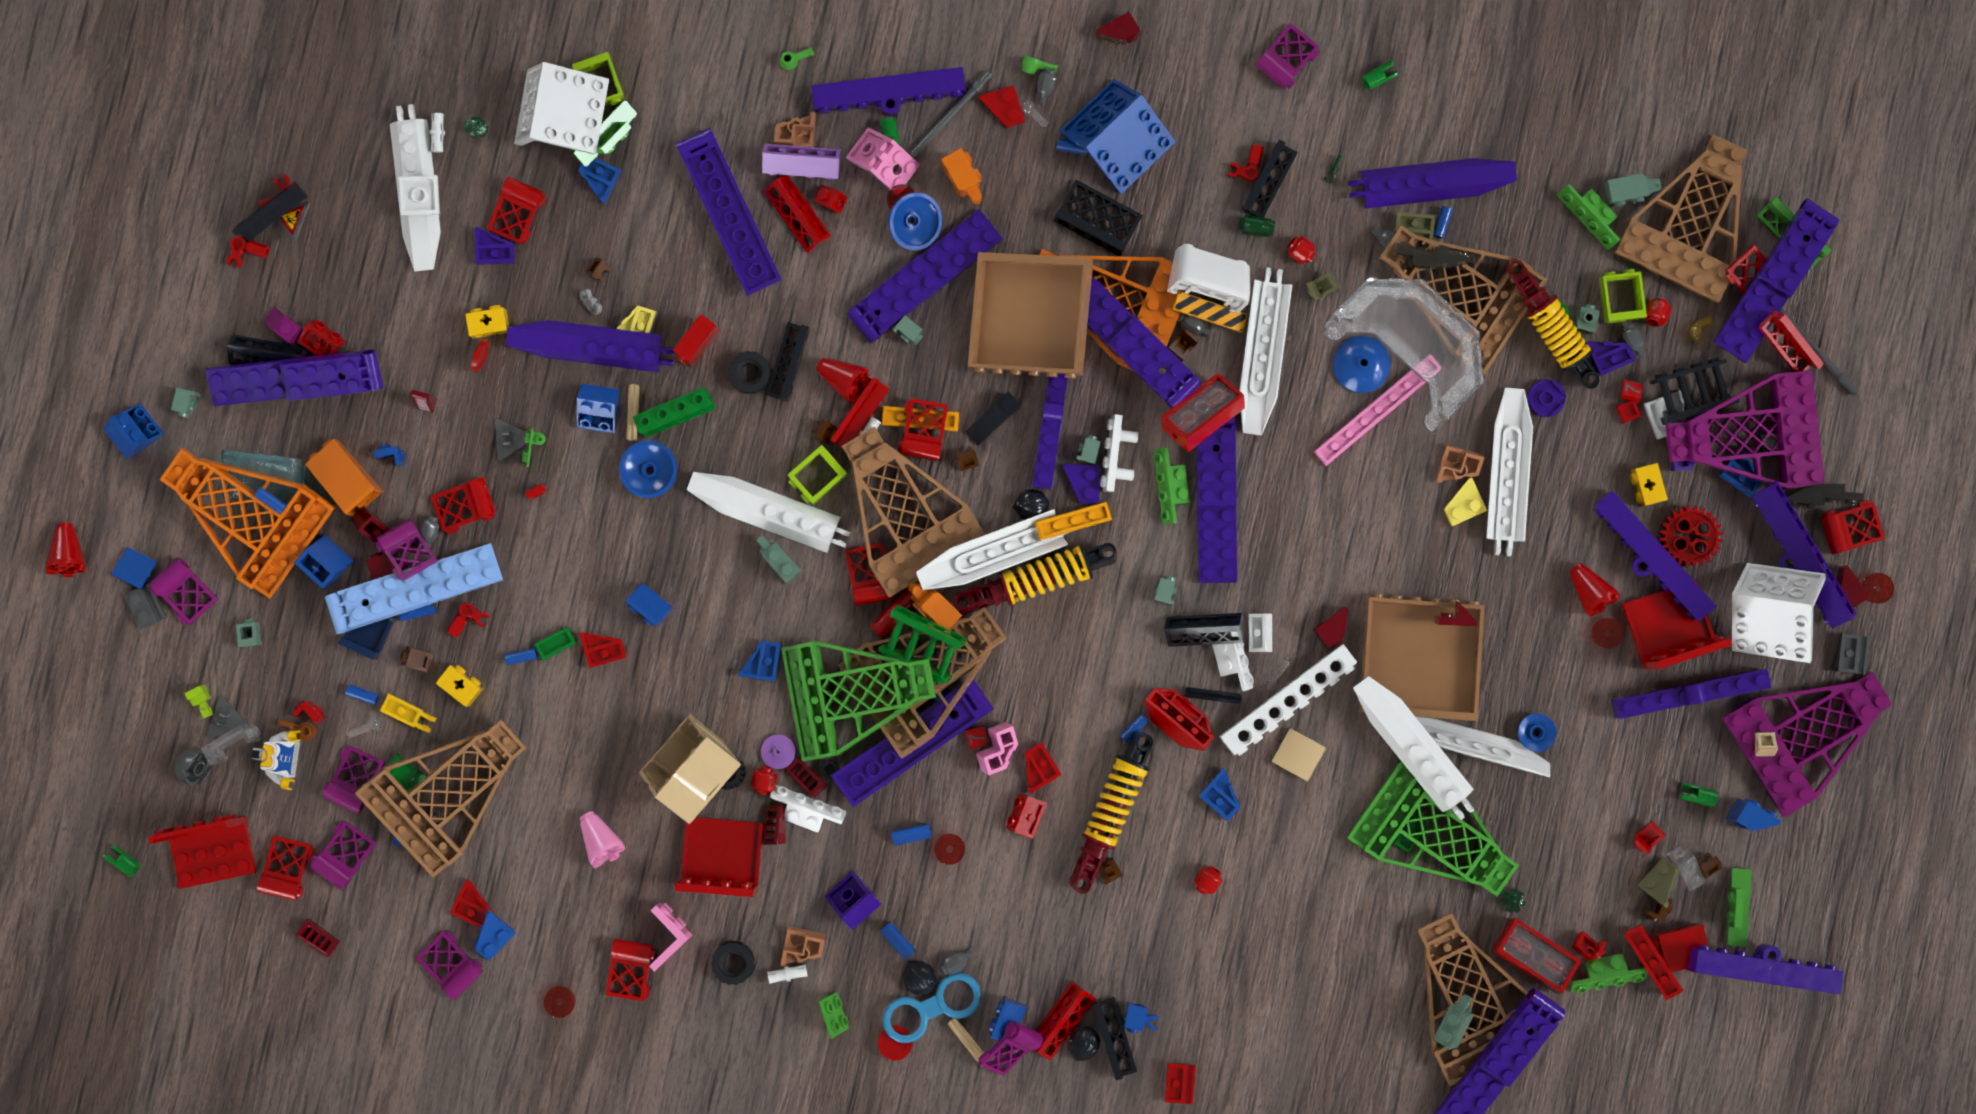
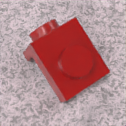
(831, 199)
(315, 712)
(1648, 837)
(1588, 946)

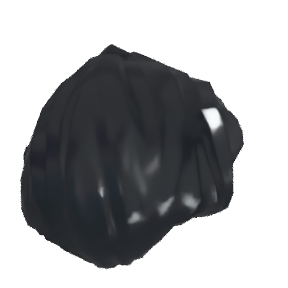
(1031, 503)
(919, 977)
(1083, 1043)

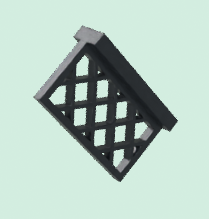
(1093, 233)

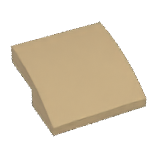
(1298, 754)

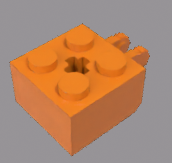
(962, 175)
(933, 606)

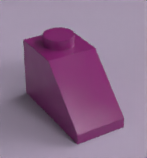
(283, 326)

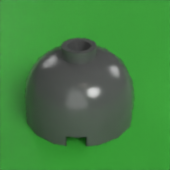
(192, 766)

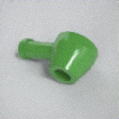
(795, 57)
(1031, 65)

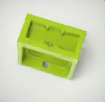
(598, 62)
(1636, 278)
(831, 461)

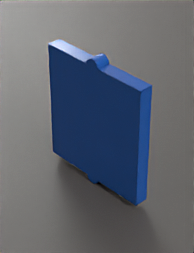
(134, 568)

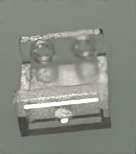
(214, 750)

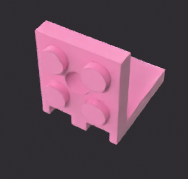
(882, 158)
(675, 926)

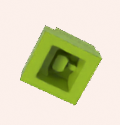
(199, 696)

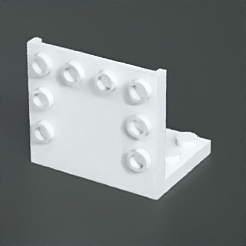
(562, 108)
(1775, 612)

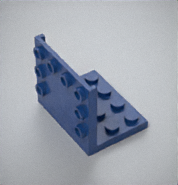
(1119, 134)

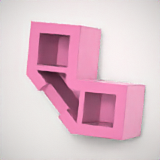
(997, 757)

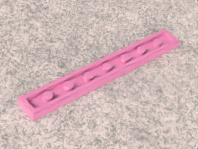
(1369, 417)

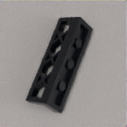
(1265, 174)
(270, 211)
(263, 349)
(794, 364)
(1203, 626)
(1107, 1038)

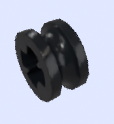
(825, 764)

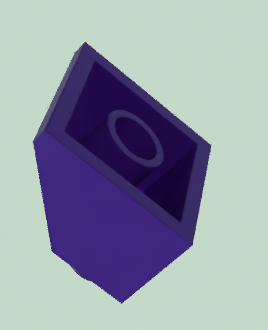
(852, 900)

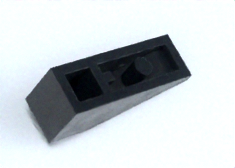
(993, 418)

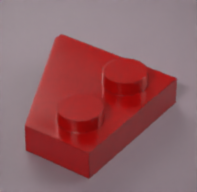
(1004, 106)
(602, 649)
(1040, 768)
(470, 905)

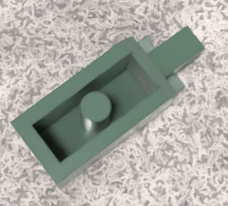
(1630, 188)
(779, 560)
(1455, 1023)

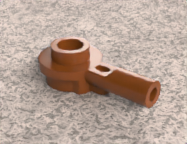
(307, 729)

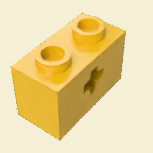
(478, 328)
(1652, 475)
(465, 695)

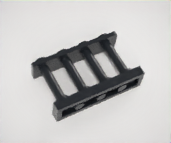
(1690, 409)

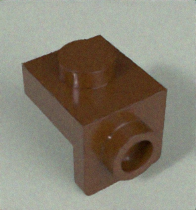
(1183, 344)
(1660, 911)

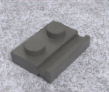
(145, 607)
(1852, 653)

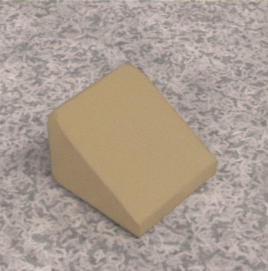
(1765, 744)

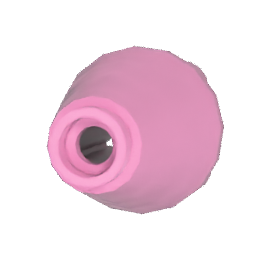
(599, 840)

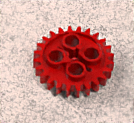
(1693, 519)

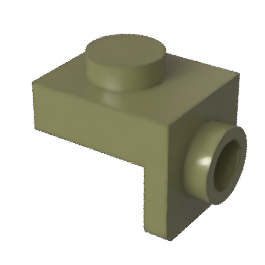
(1322, 286)

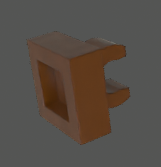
(597, 268)
(825, 431)
(967, 459)
(1711, 866)
(1109, 871)

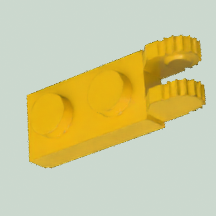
(406, 712)

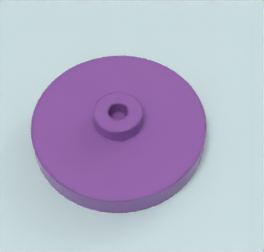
(778, 751)

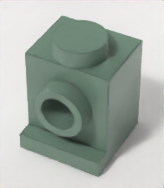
(1582, 324)
(908, 330)
(184, 402)
(1088, 450)
(1165, 590)
(243, 638)

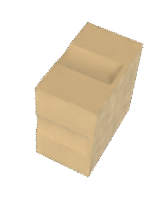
(689, 769)

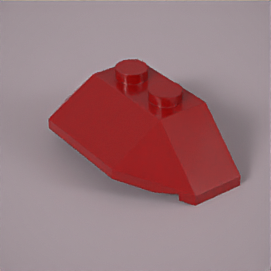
(1179, 719)

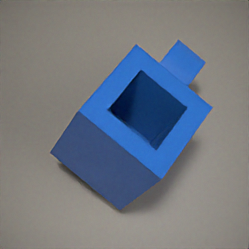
(1136, 1017)

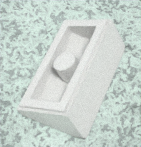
(1260, 632)

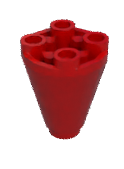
(844, 377)
(65, 552)
(1592, 590)

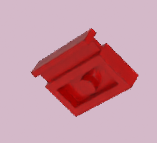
(1180, 1083)

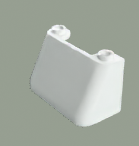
(1210, 276)

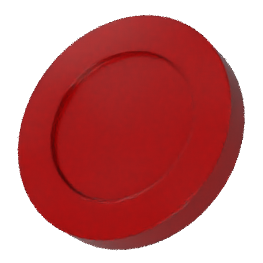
(480, 355)
(892, 1049)

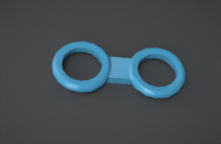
(931, 1007)

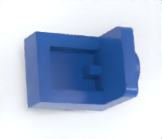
(386, 451)

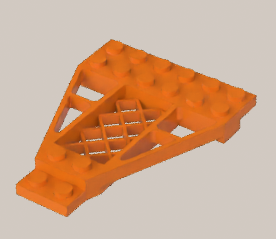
(1156, 308)
(283, 542)

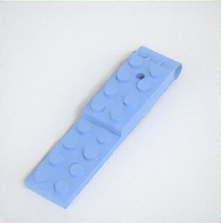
(393, 597)

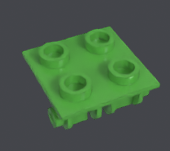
(531, 438)
(833, 1014)

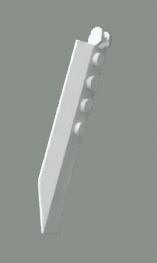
(414, 158)
(1264, 351)
(1510, 471)
(767, 510)
(988, 554)
(1414, 746)
(1484, 746)

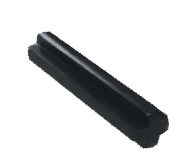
(1213, 695)

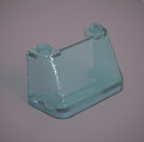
(277, 466)

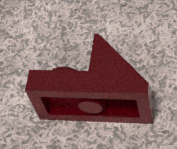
(1461, 618)

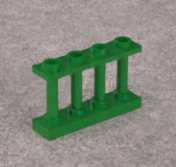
(674, 412)
(936, 633)

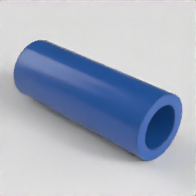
(1069, 146)
(1442, 222)
(270, 500)
(521, 656)
(362, 694)
(1134, 727)

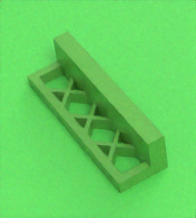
(1785, 215)

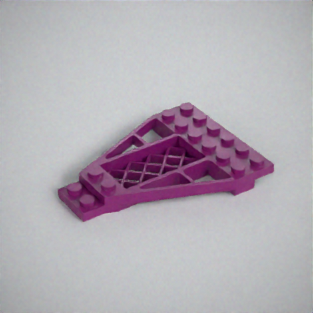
(1794, 423)
(1781, 773)

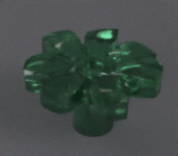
(476, 126)
(1509, 900)

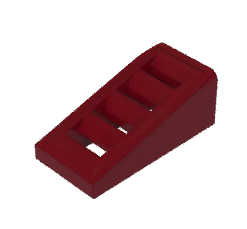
(423, 401)
(816, 778)
(770, 836)
(314, 943)

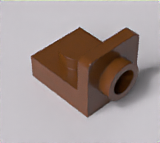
(415, 659)

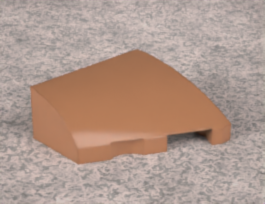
(796, 132)
(1458, 464)
(802, 945)

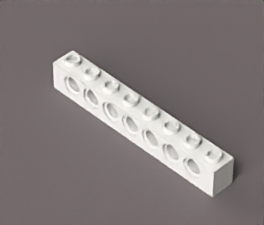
(1339, 654)

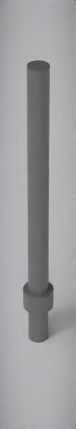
(975, 88)
(1842, 378)

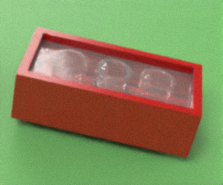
(1203, 412)
(1536, 956)

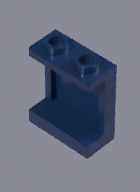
(369, 638)

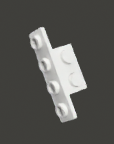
(1233, 660)
(806, 810)

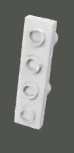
(1116, 435)

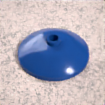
(925, 221)
(1354, 375)
(635, 464)

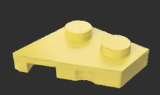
(639, 320)
(1465, 504)

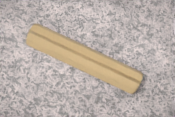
(633, 408)
(965, 1038)

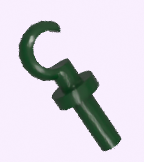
(1334, 168)

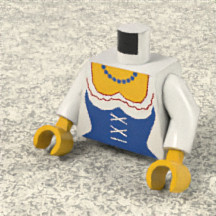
(279, 757)

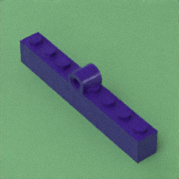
(888, 89)
(1050, 432)
(1802, 552)
(1656, 557)
(1691, 693)
(1765, 968)

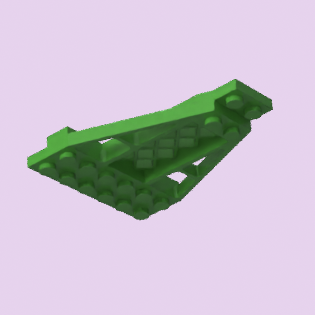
(812, 703)
(1392, 810)

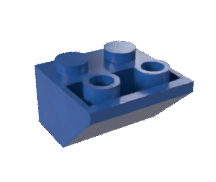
(597, 408)
(132, 430)
(324, 562)
(649, 604)
(1750, 816)
(1007, 1011)

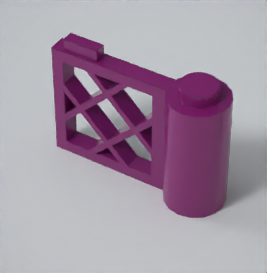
(1280, 70)
(400, 539)
(171, 579)
(344, 793)
(334, 869)
(461, 976)
(1017, 1037)

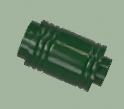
(1257, 226)

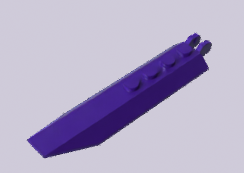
(1432, 181)
(590, 344)

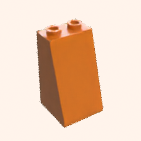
(343, 477)

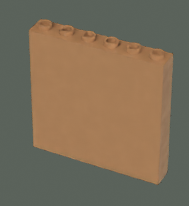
(1030, 314)
(1424, 662)

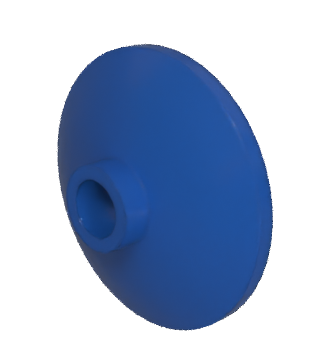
(1546, 735)

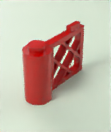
(523, 196)
(1732, 278)
(920, 445)
(478, 500)
(1837, 529)
(868, 590)
(280, 884)
(630, 954)

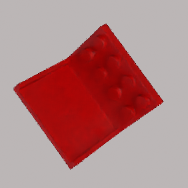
(1666, 633)
(209, 850)
(721, 857)

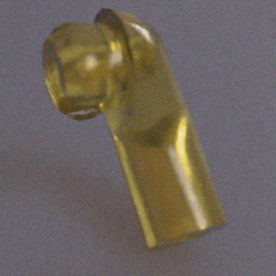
(1697, 327)

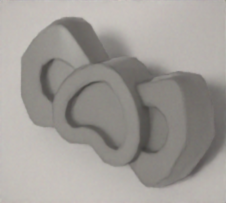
(590, 302)

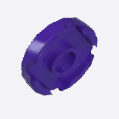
(1546, 398)

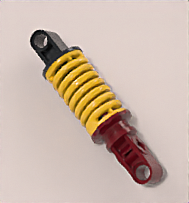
(1555, 325)

